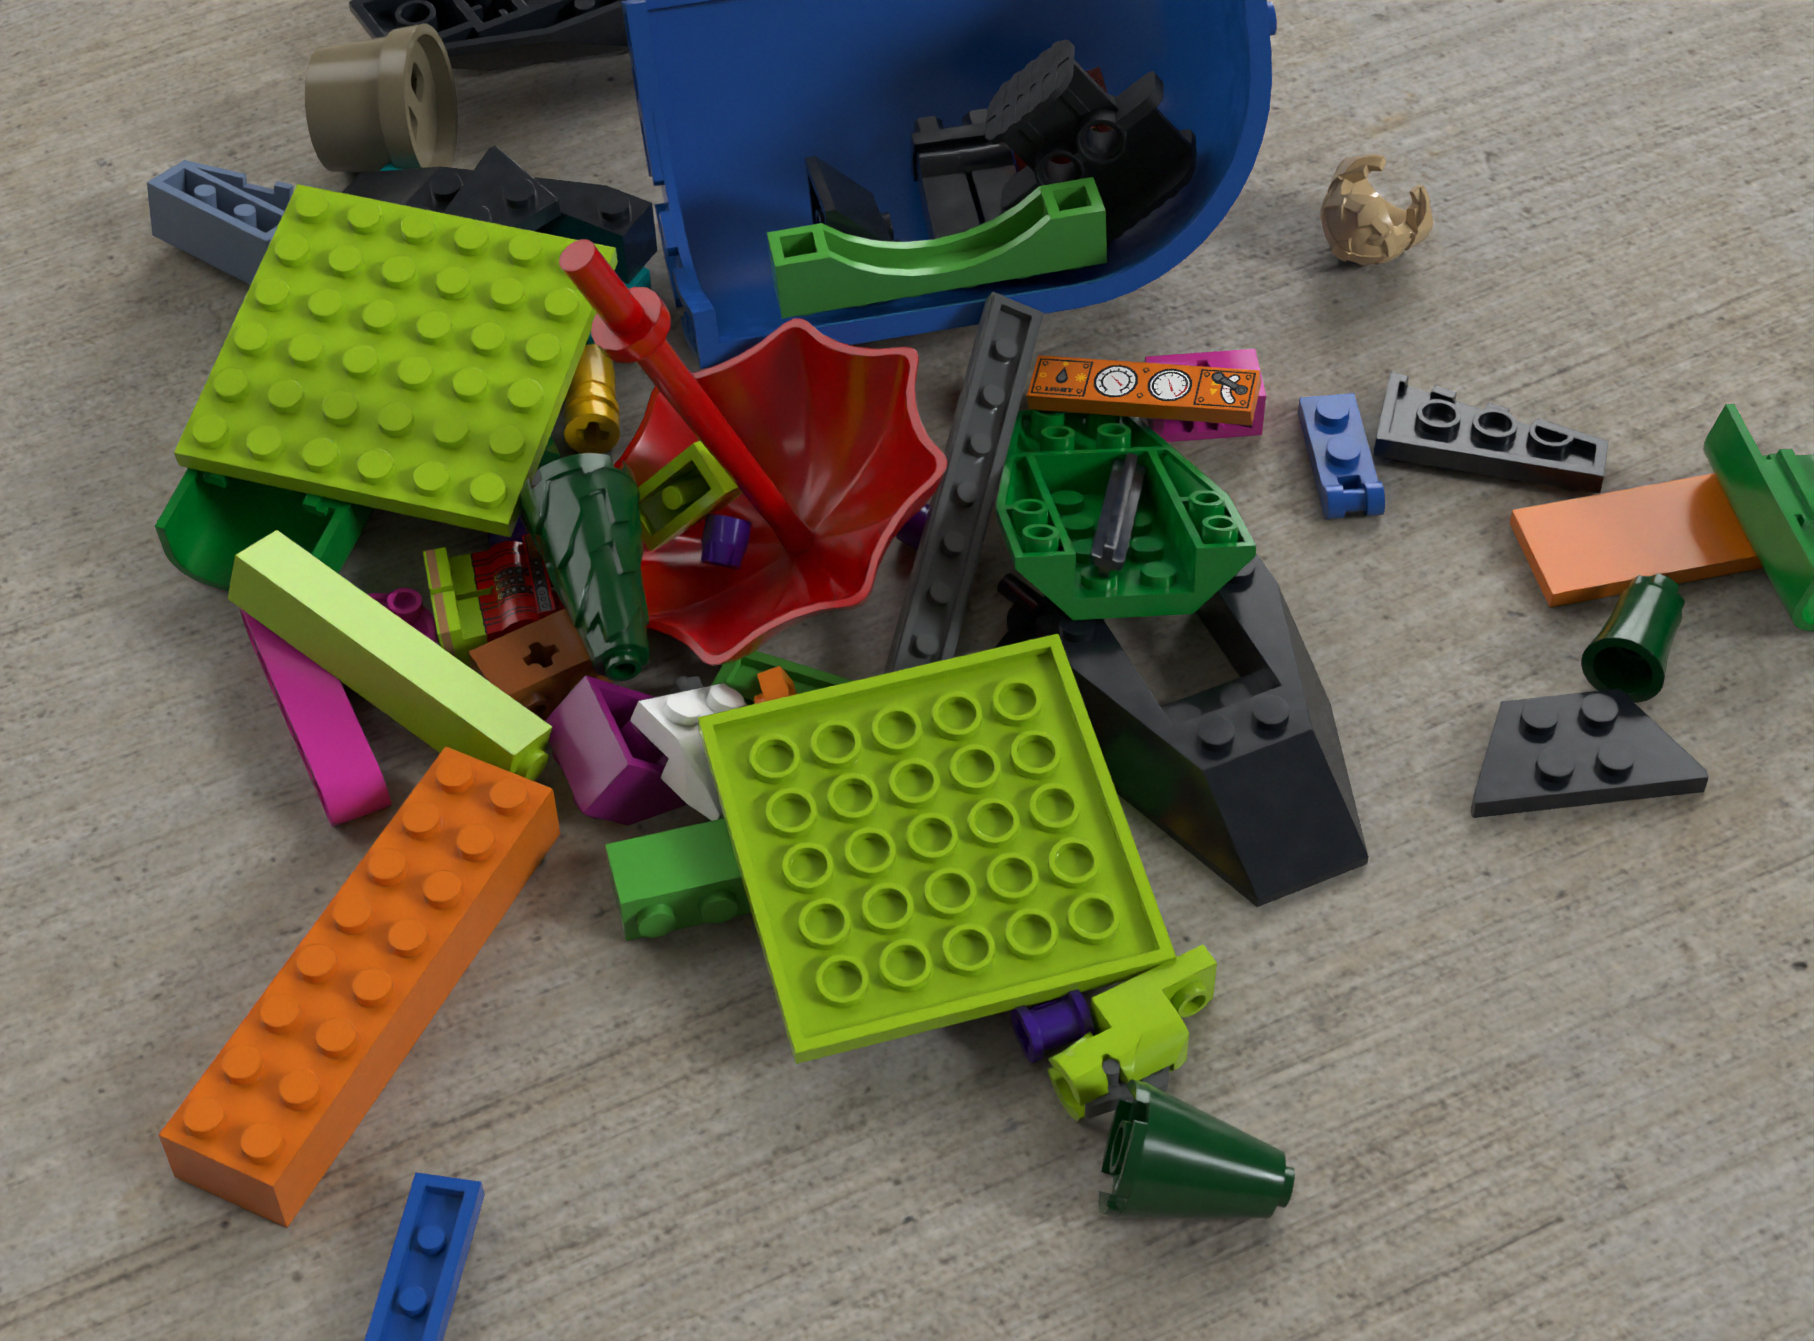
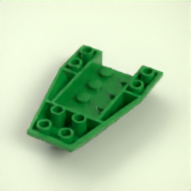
(1050, 502)

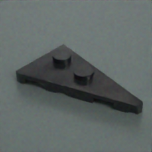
(504, 195)

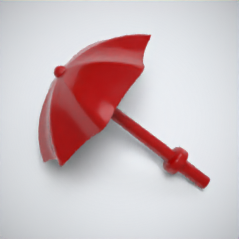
(808, 433)

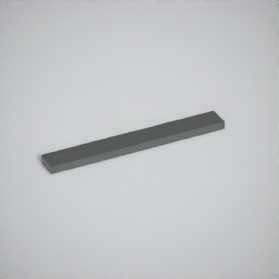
(966, 495)

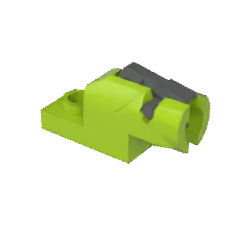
(1135, 1035)

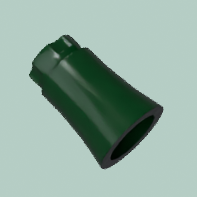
(1636, 639)

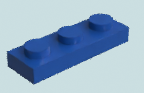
(427, 1259)

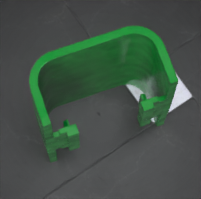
(1774, 507)
(222, 515)

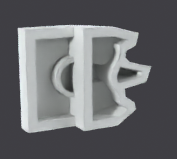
(673, 727)

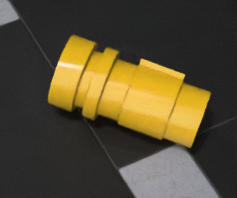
(591, 404)

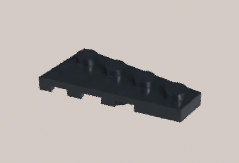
(1488, 441)

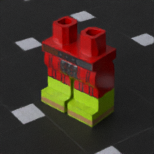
(487, 594)

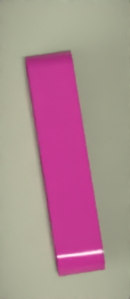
(321, 728)

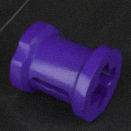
(1051, 1024)

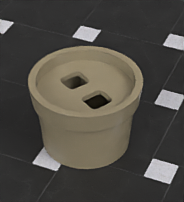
(383, 102)

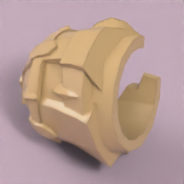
(1362, 223)

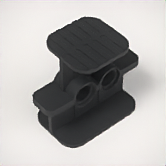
(1050, 114)

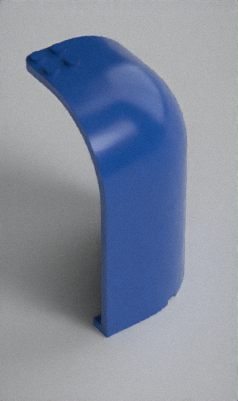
(756, 86)

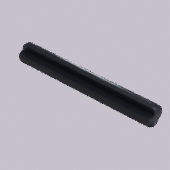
(1117, 515)

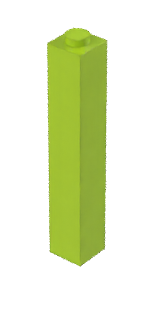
(385, 657)

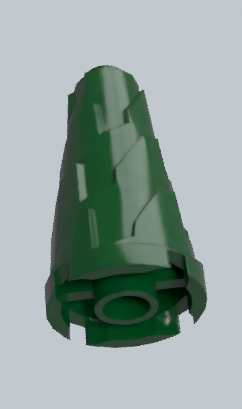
(592, 547)

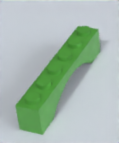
(1045, 233)

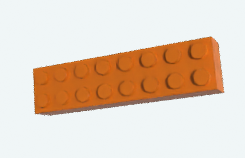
(361, 987)

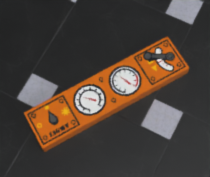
(1144, 390)

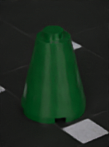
(1187, 1163)

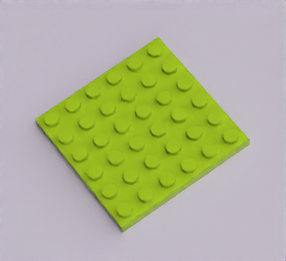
(395, 361)
(931, 847)

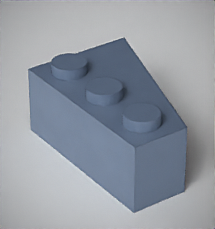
(216, 215)

